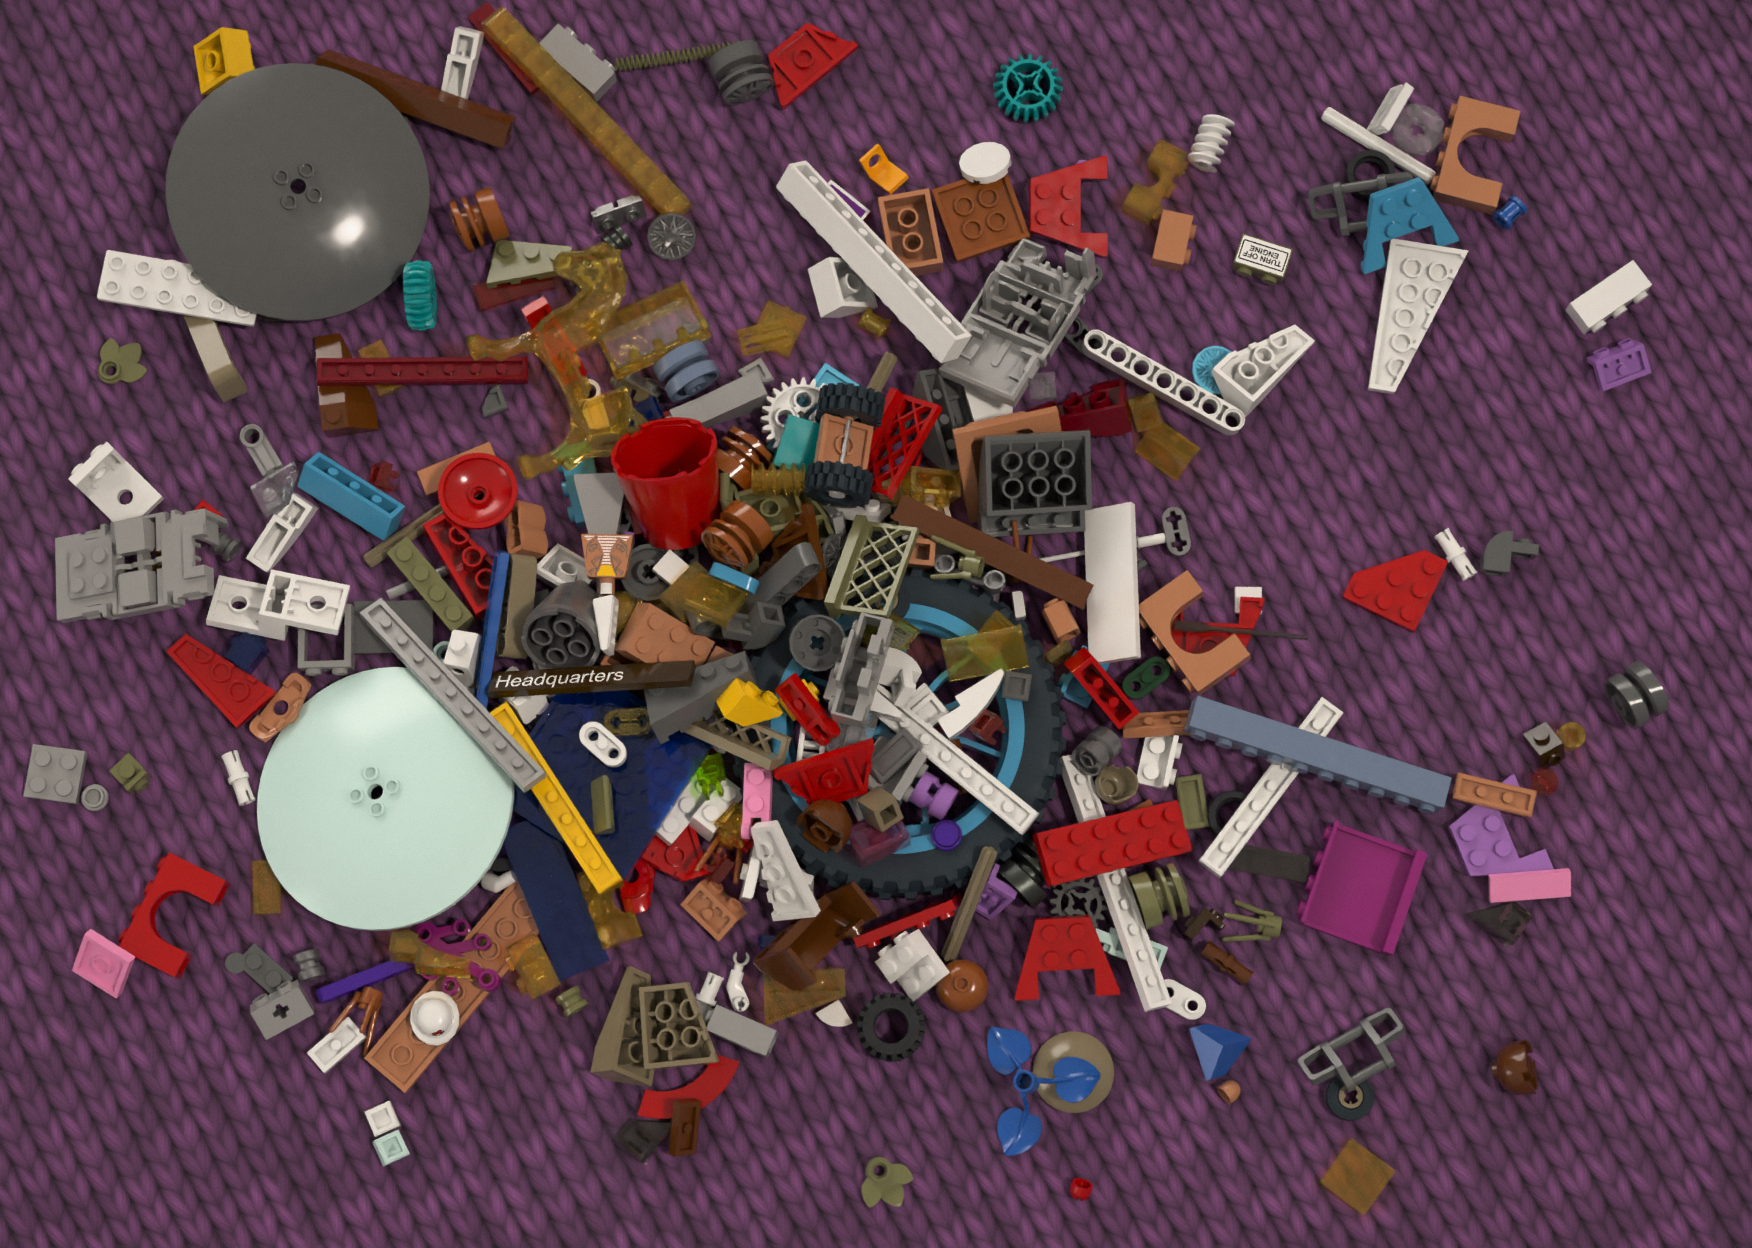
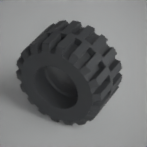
(891, 1051)

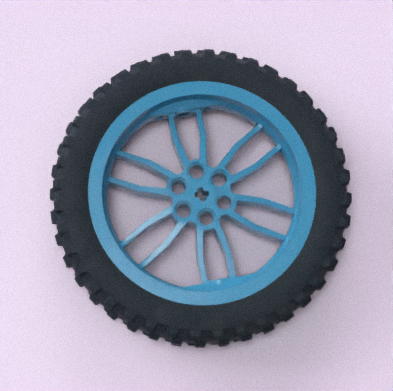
(1024, 764)

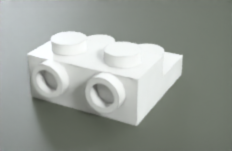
(912, 964)

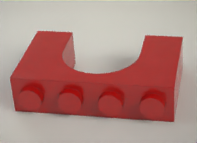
(142, 936)

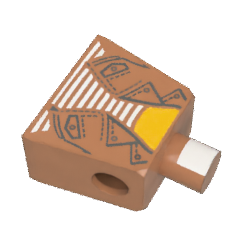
(607, 559)

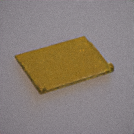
(985, 653)

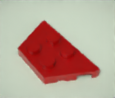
(806, 60)
(830, 775)

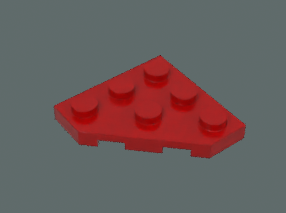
(1397, 588)
(678, 858)

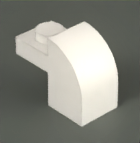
(901, 675)

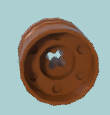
(479, 219)
(740, 454)
(737, 535)

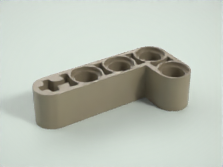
(216, 358)
(516, 605)

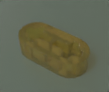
(627, 715)

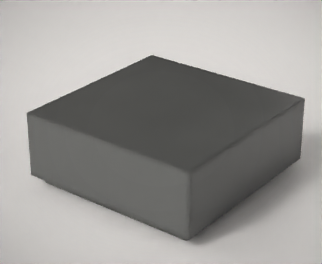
(1016, 686)

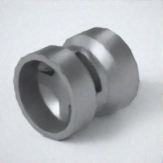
(309, 966)

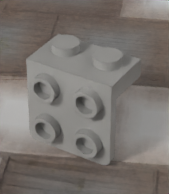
(901, 783)

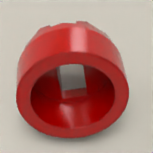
(1080, 1189)

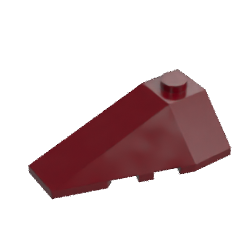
(1101, 411)

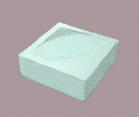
(390, 1148)

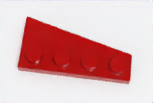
(226, 685)
(919, 920)

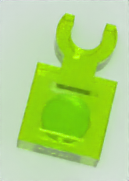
(710, 775)

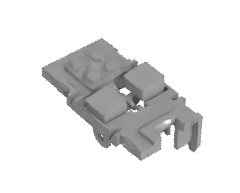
(1000, 359)
(92, 566)

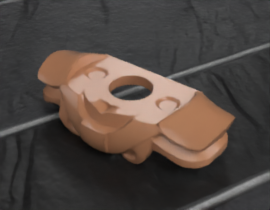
(268, 722)

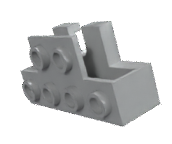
(860, 669)

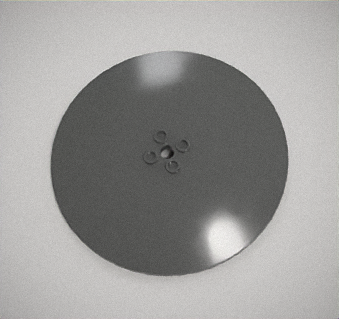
(283, 249)

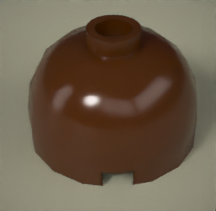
(826, 825)
(1516, 1069)

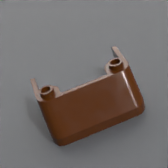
(808, 940)

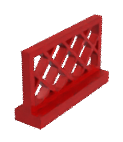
(882, 439)

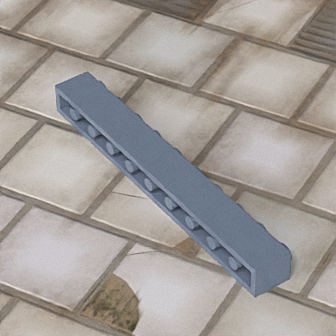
(1317, 755)

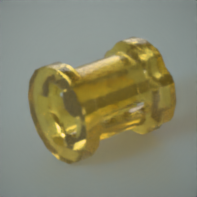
(874, 323)

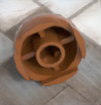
(963, 987)

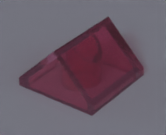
(874, 845)

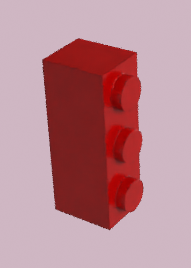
(1101, 687)

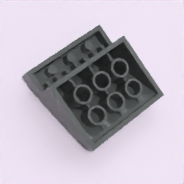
(1036, 481)

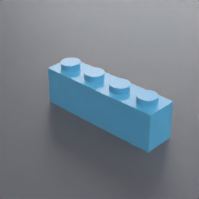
(351, 496)

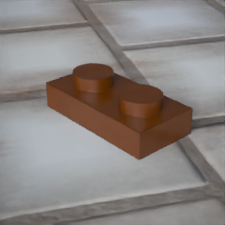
(684, 1127)

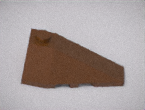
(343, 408)

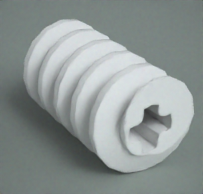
(1208, 142)

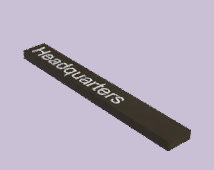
(592, 679)

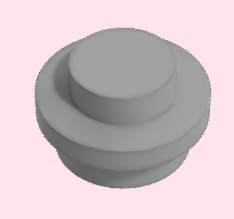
(94, 797)

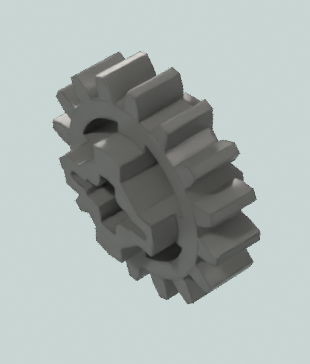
(1088, 897)

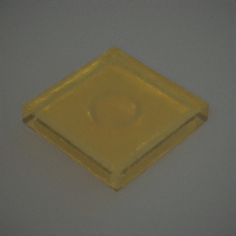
(712, 599)
(1357, 1176)

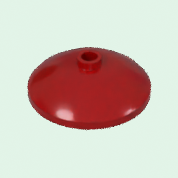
(475, 475)

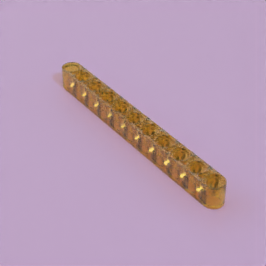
(585, 113)

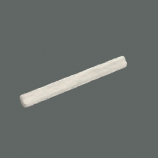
(1376, 143)

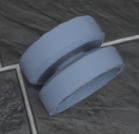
(686, 370)

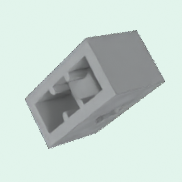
(274, 1020)

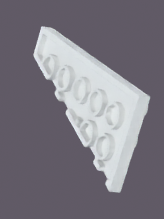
(1411, 295)

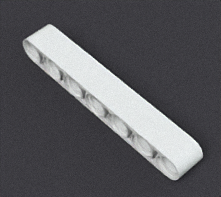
(1176, 382)

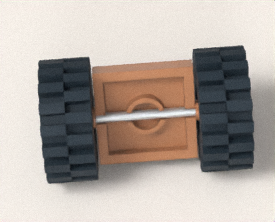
(843, 445)

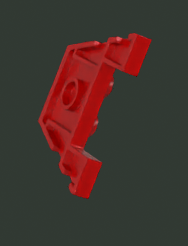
(1057, 206)
(1200, 643)
(1064, 945)

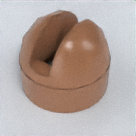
(1229, 1091)

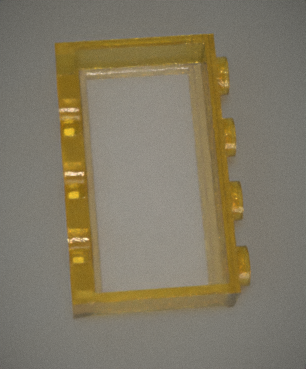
(651, 329)

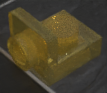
(730, 825)

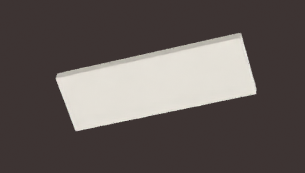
(1113, 572)

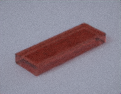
(508, 293)

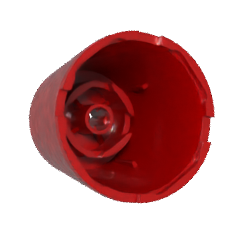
(670, 480)

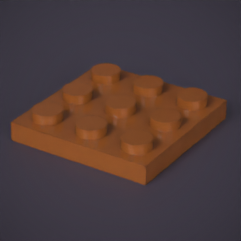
(980, 216)

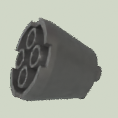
(563, 628)

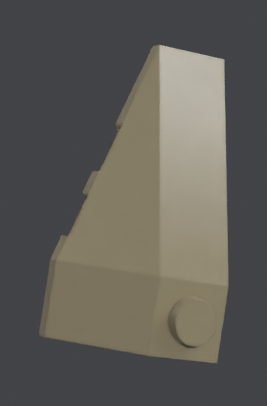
(620, 1046)

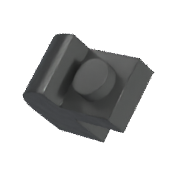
(1497, 553)
(758, 627)

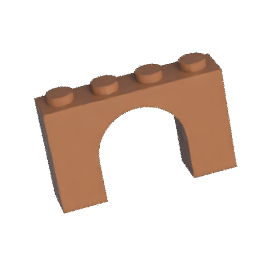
(1453, 182)
(1199, 670)

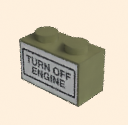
(1261, 259)

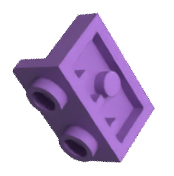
(1619, 363)
(995, 895)

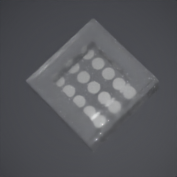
(1043, 386)

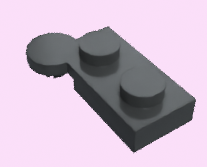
(259, 967)

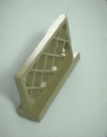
(849, 568)

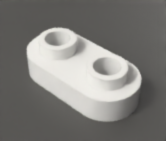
(603, 745)
(1180, 999)

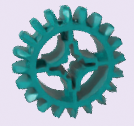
(1013, 73)
(420, 295)

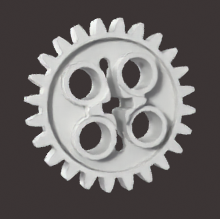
(785, 403)

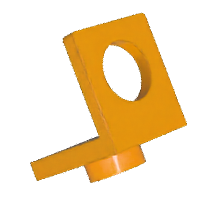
(883, 172)

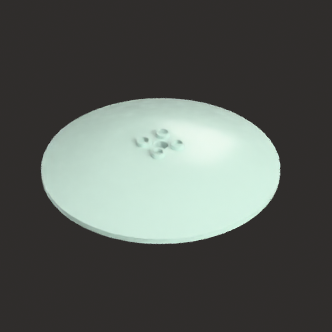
(389, 856)

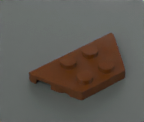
(801, 531)

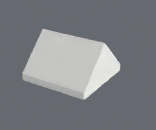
(562, 567)

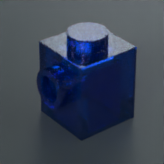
(247, 651)

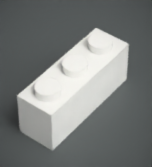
(1609, 298)

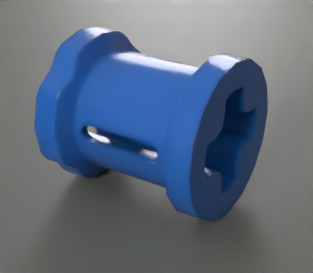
(1509, 212)

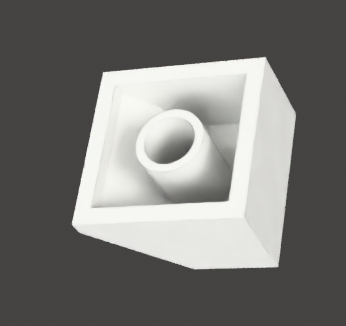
(839, 289)

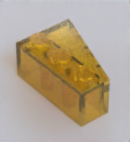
(784, 1003)

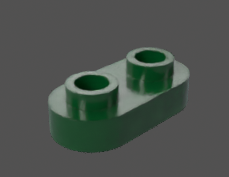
(1145, 678)

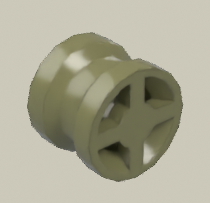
(572, 1001)

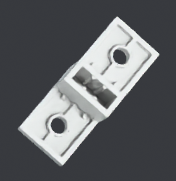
(278, 605)

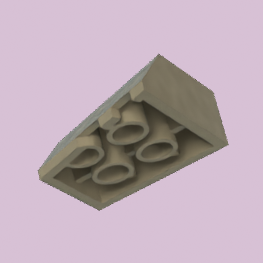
(673, 1028)

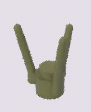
(969, 565)
(1266, 924)

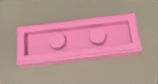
(1529, 885)

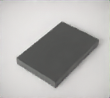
(414, 613)

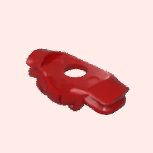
(637, 895)

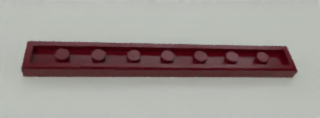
(421, 371)

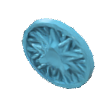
(1203, 366)

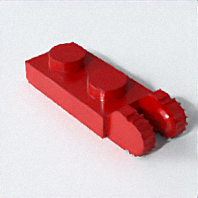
(807, 710)

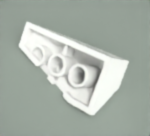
(1253, 372)

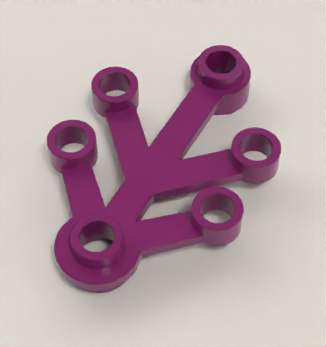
(456, 949)

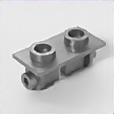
(628, 210)
(644, 387)

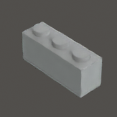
(580, 61)

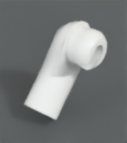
(497, 883)

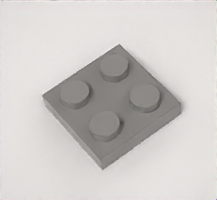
(55, 774)

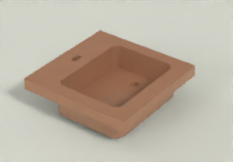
(969, 442)

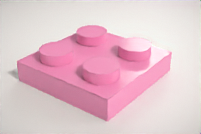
(103, 963)

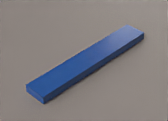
(491, 626)

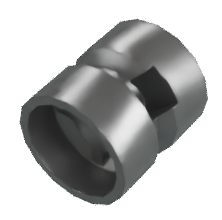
(1097, 750)

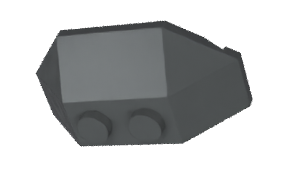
(940, 443)

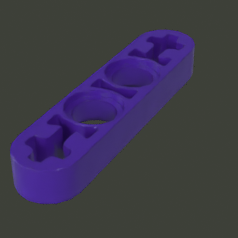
(358, 981)

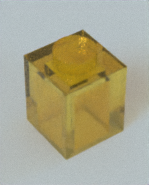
(1145, 412)

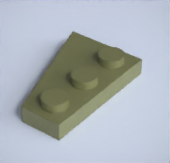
(521, 261)

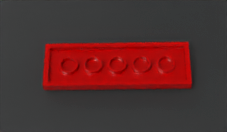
(1112, 843)

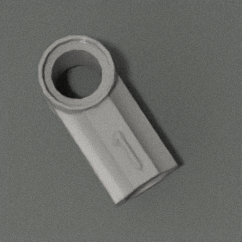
(261, 451)

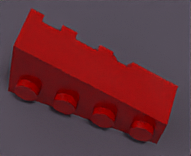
(463, 561)

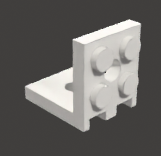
(107, 477)

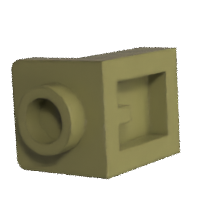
(131, 774)

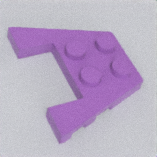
(1487, 846)

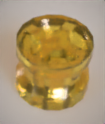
(1568, 737)

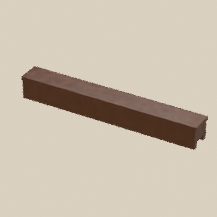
(428, 102)
(995, 552)

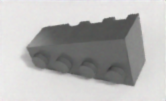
(680, 706)

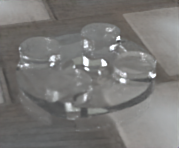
(1431, 125)

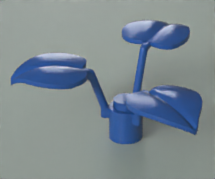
(1073, 1081)

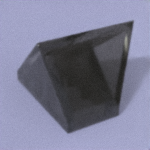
(1502, 921)
(643, 1137)

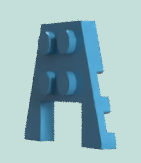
(1398, 213)

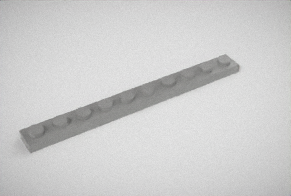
(453, 695)

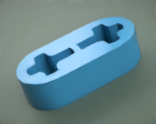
(734, 578)

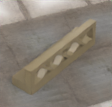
(742, 746)

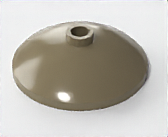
(1080, 1046)

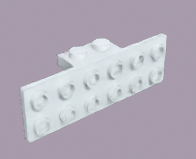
(166, 288)

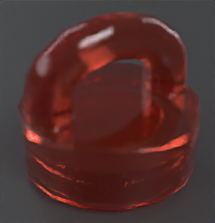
(1544, 781)

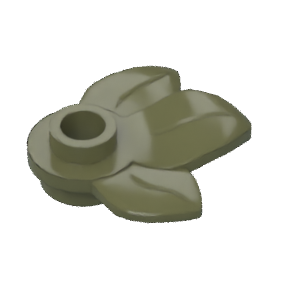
(122, 358)
(885, 1187)

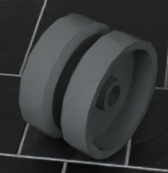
(641, 564)
(1636, 694)

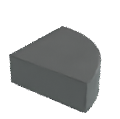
(494, 402)

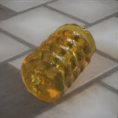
(777, 479)

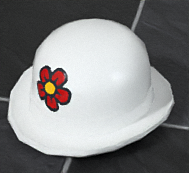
(434, 1018)

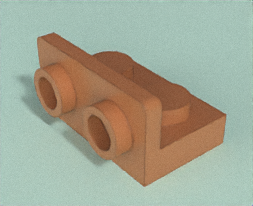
(713, 908)

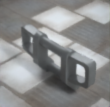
(1340, 189)
(1337, 1067)

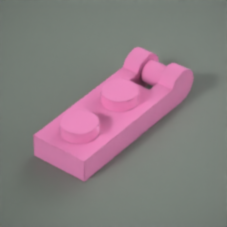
(756, 797)

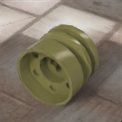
(1160, 895)

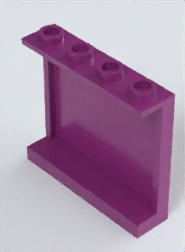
(1361, 888)

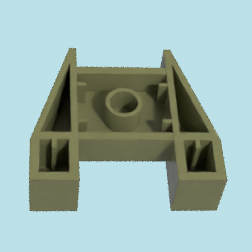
(778, 513)

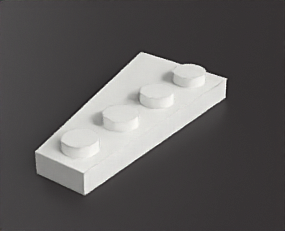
(784, 877)

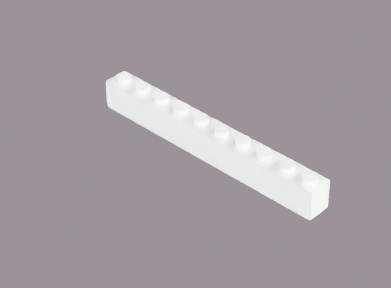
(873, 262)

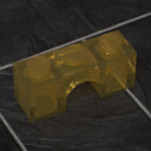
(1145, 202)
(611, 924)

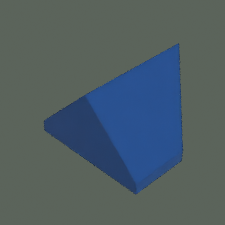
(1217, 1048)

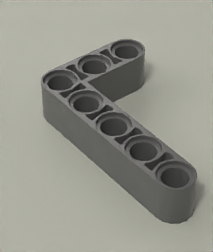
(775, 587)

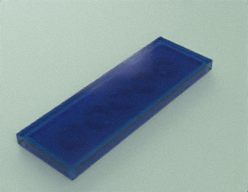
(554, 899)

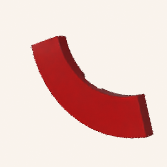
(705, 1088)

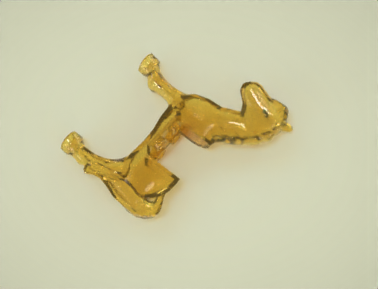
(556, 340)

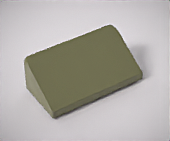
(602, 805)

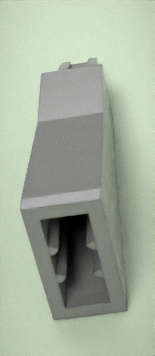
(725, 403)
(601, 503)

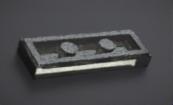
(1272, 863)

